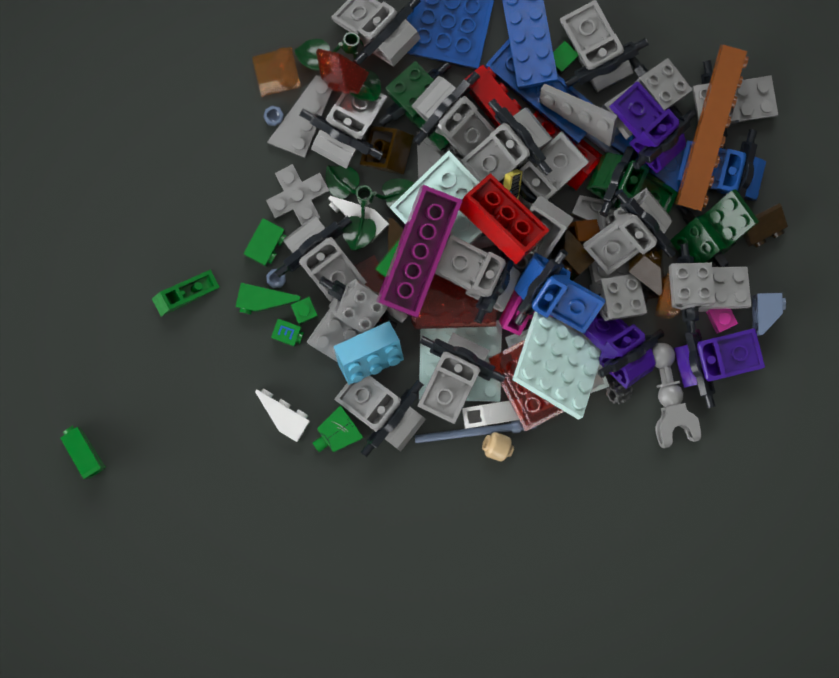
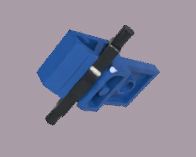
(735, 169)
(549, 291)

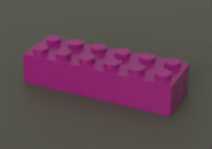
(419, 251)

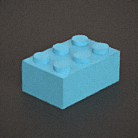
(368, 353)

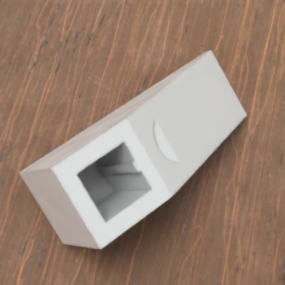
(352, 209)
(488, 414)
(286, 420)

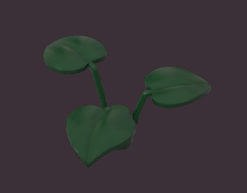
(307, 56)
(342, 182)

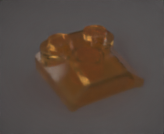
(276, 71)
(664, 305)

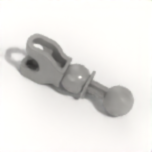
(671, 396)

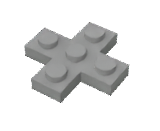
(297, 194)

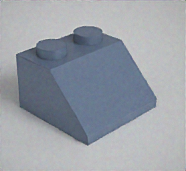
(766, 310)

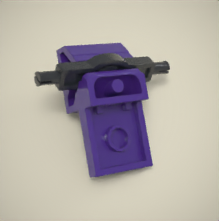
(656, 131)
(624, 349)
(716, 359)

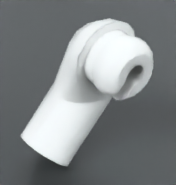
(400, 316)

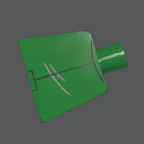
(337, 432)

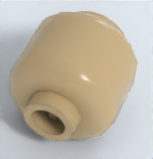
(498, 446)

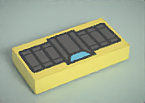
(512, 182)

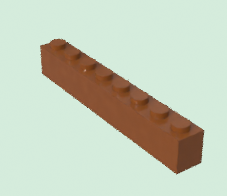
(711, 127)

